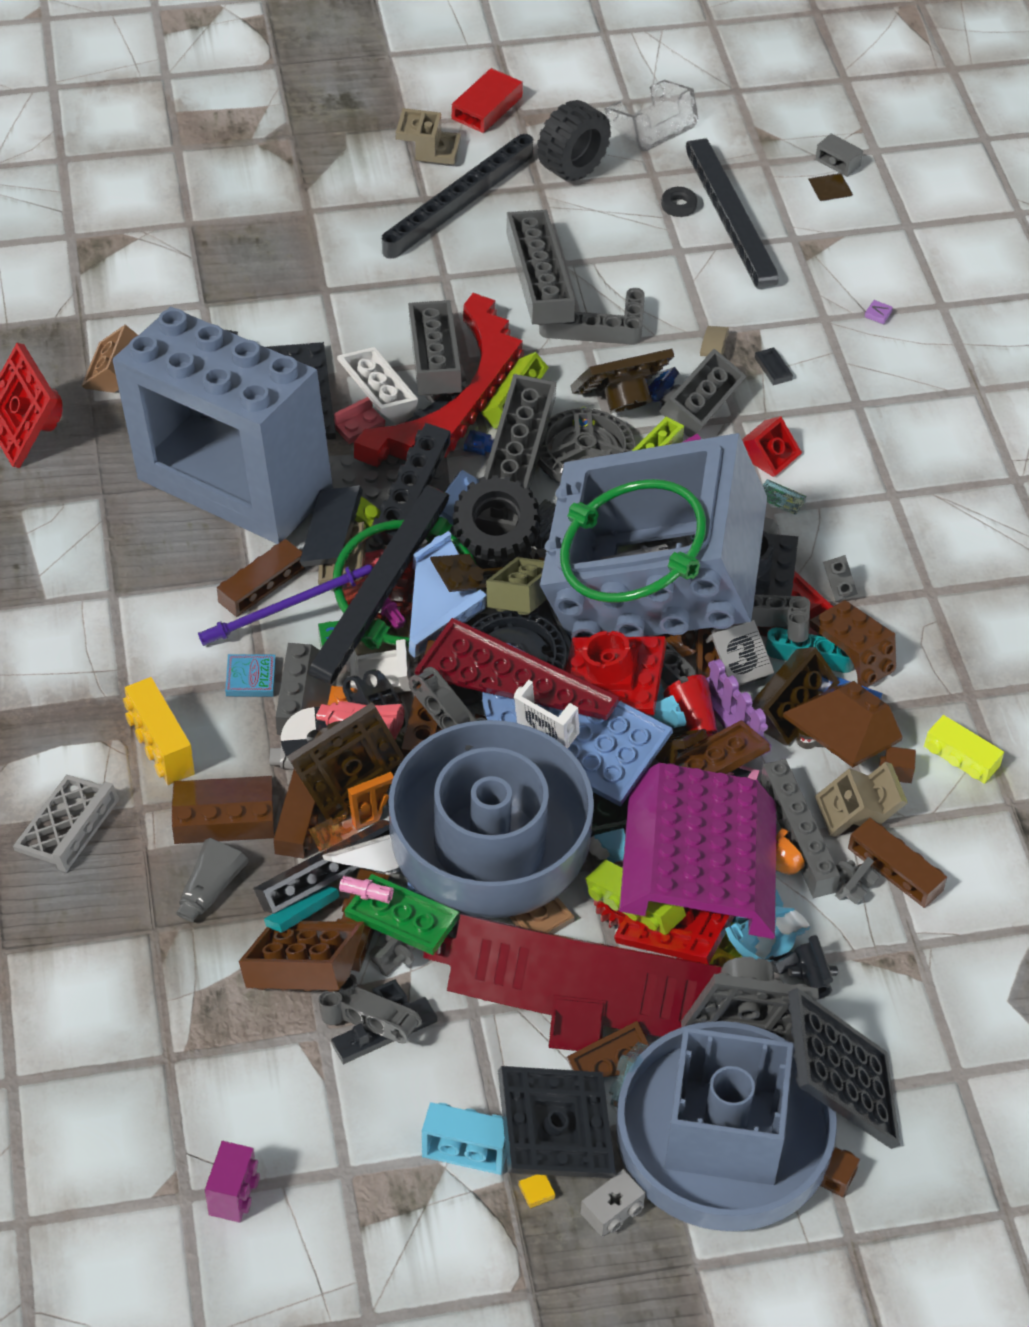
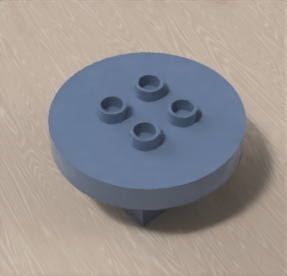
(723, 1127)

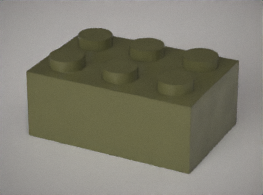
(517, 586)

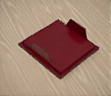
(576, 1022)

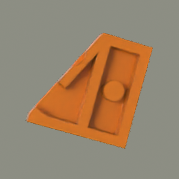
(368, 800)

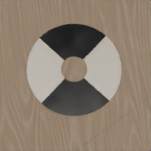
(297, 728)

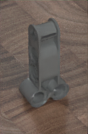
(440, 700)
(371, 1010)

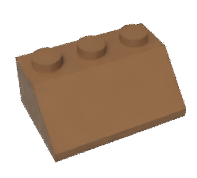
(101, 371)

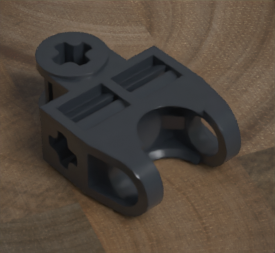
(369, 693)

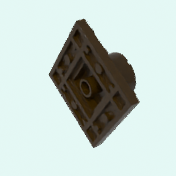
(623, 380)
(345, 757)

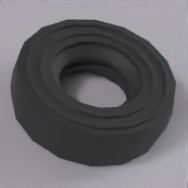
(679, 210)

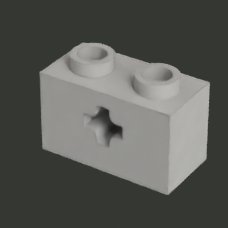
(602, 1206)

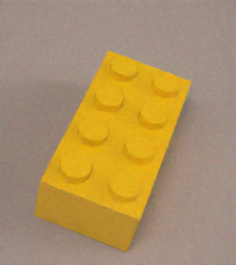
(158, 731)

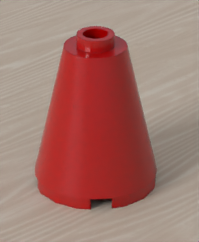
(695, 702)

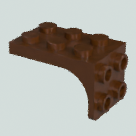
(861, 638)

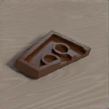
(606, 1052)

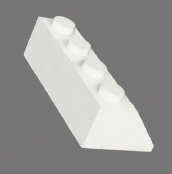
(380, 384)

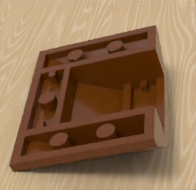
(847, 722)

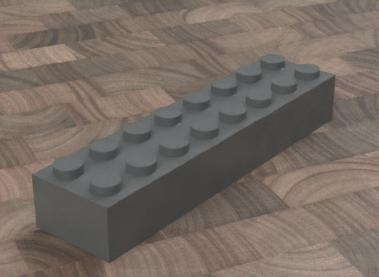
(540, 267)
(517, 444)

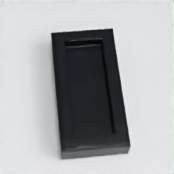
(773, 366)

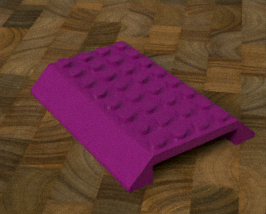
(701, 845)

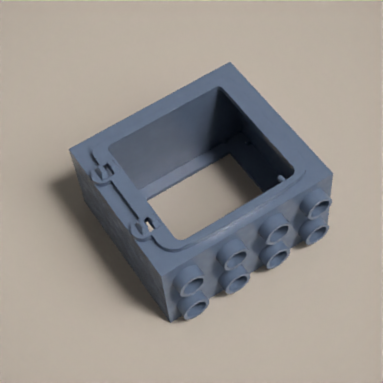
(224, 423)
(734, 510)

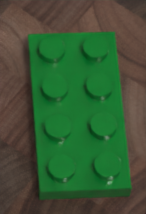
(406, 918)

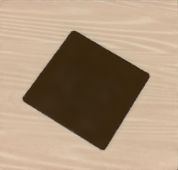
(830, 187)

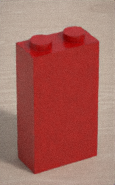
(487, 100)

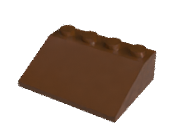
(222, 809)
(303, 957)

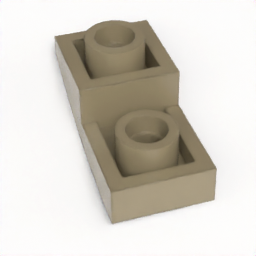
(714, 338)

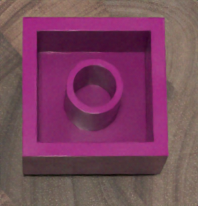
(231, 1181)

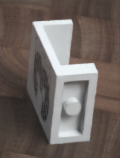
(562, 728)

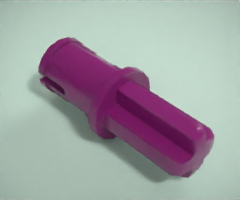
(391, 612)

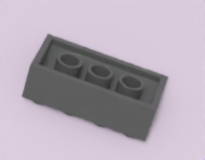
(297, 687)

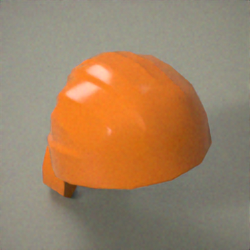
(788, 858)

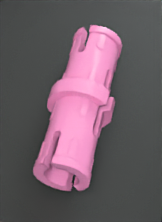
(366, 889)

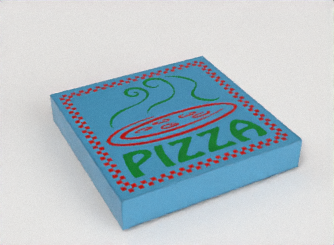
(250, 675)

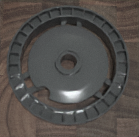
(582, 442)

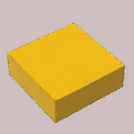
(536, 1190)

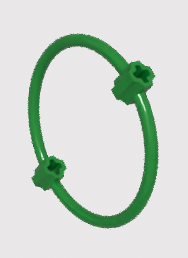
(679, 563)
(378, 630)

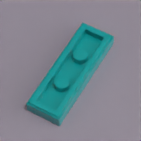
(301, 909)

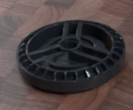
(527, 634)

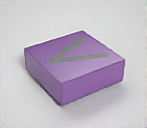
(878, 312)

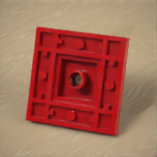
(25, 405)
(621, 666)
(691, 939)

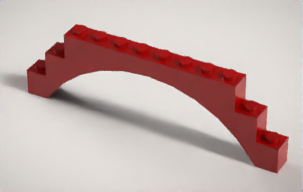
(498, 357)

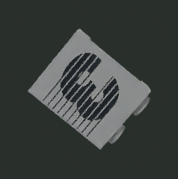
(742, 652)

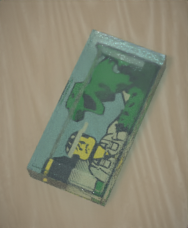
(783, 497)

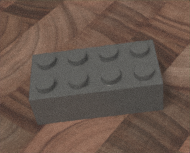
(703, 393)

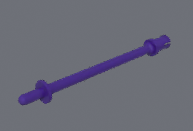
(224, 629)

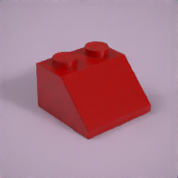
(771, 446)

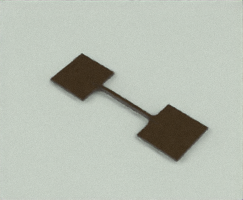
(463, 574)

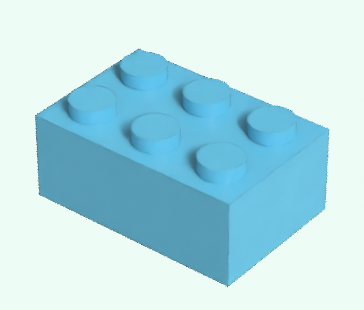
(464, 1138)

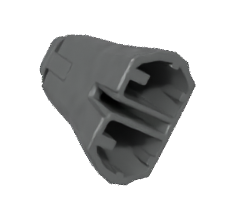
(212, 873)

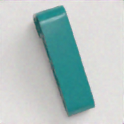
(781, 647)

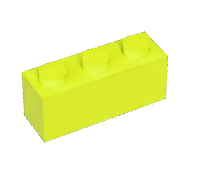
(963, 749)

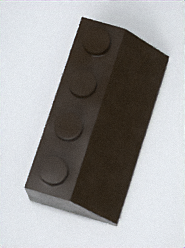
(791, 686)

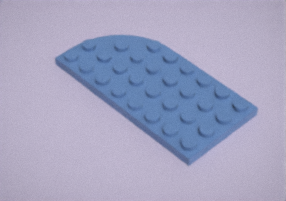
(609, 750)

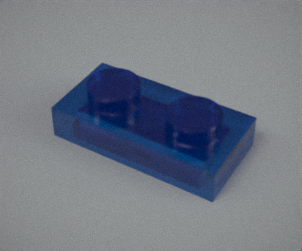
(662, 382)

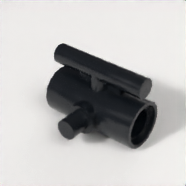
(813, 967)

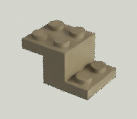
(430, 142)
(858, 797)

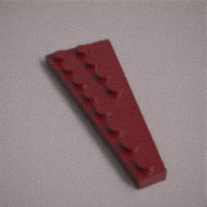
(492, 666)

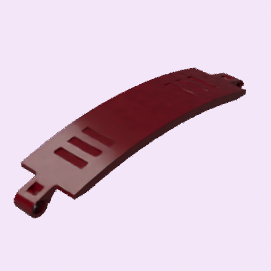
(530, 966)

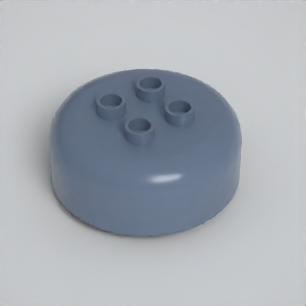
(491, 823)

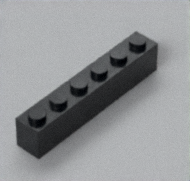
(312, 873)

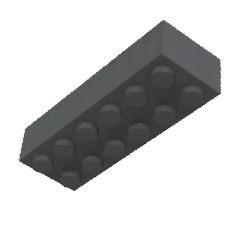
(434, 347)

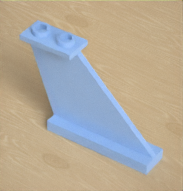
(432, 602)

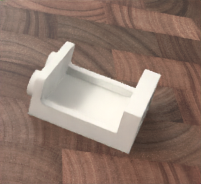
(393, 664)

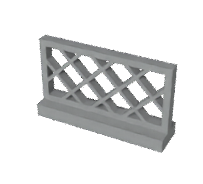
(82, 826)

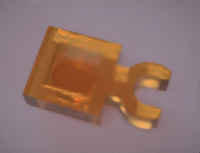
(329, 832)

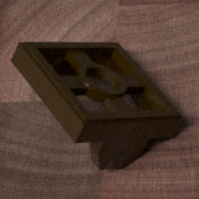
(679, 742)

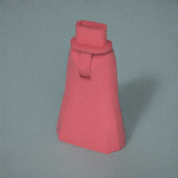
(391, 714)

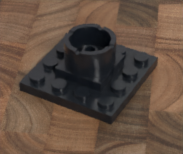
(776, 564)
(556, 1122)

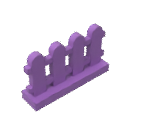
(730, 704)

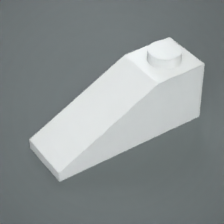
(372, 854)

